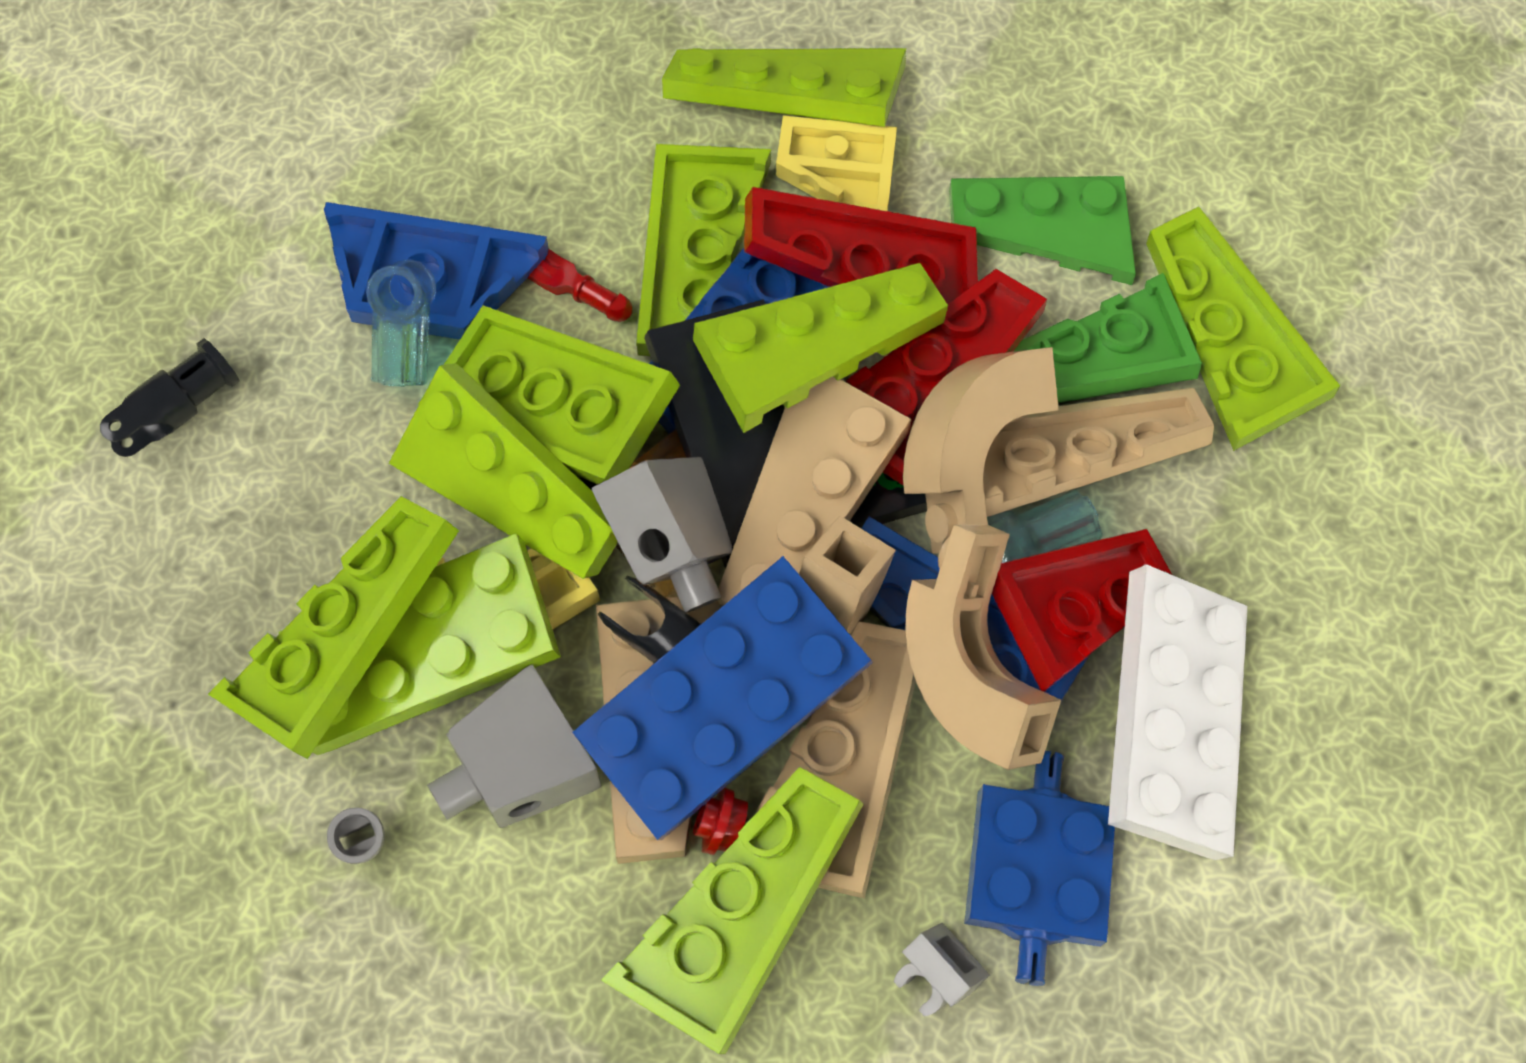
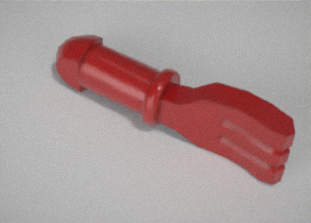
(561, 277)

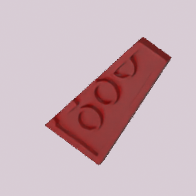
(851, 242)
(978, 323)

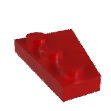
(1070, 599)

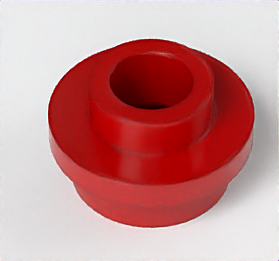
(720, 821)

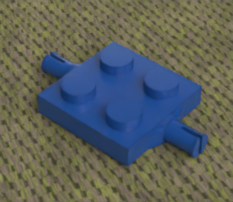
(1040, 868)

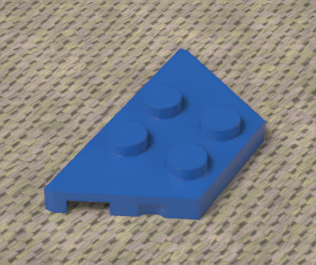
(467, 260)

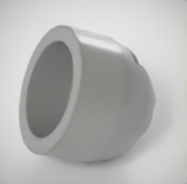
(351, 821)

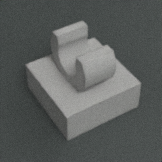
(944, 965)

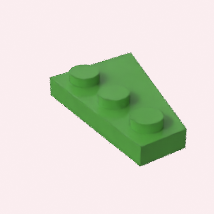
(1051, 217)
(1121, 346)

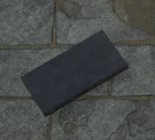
(707, 423)

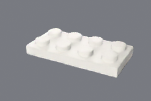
(1179, 715)

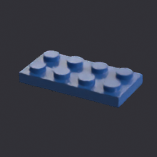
(722, 698)

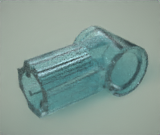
(401, 330)
(1049, 527)

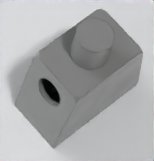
(668, 525)
(515, 755)

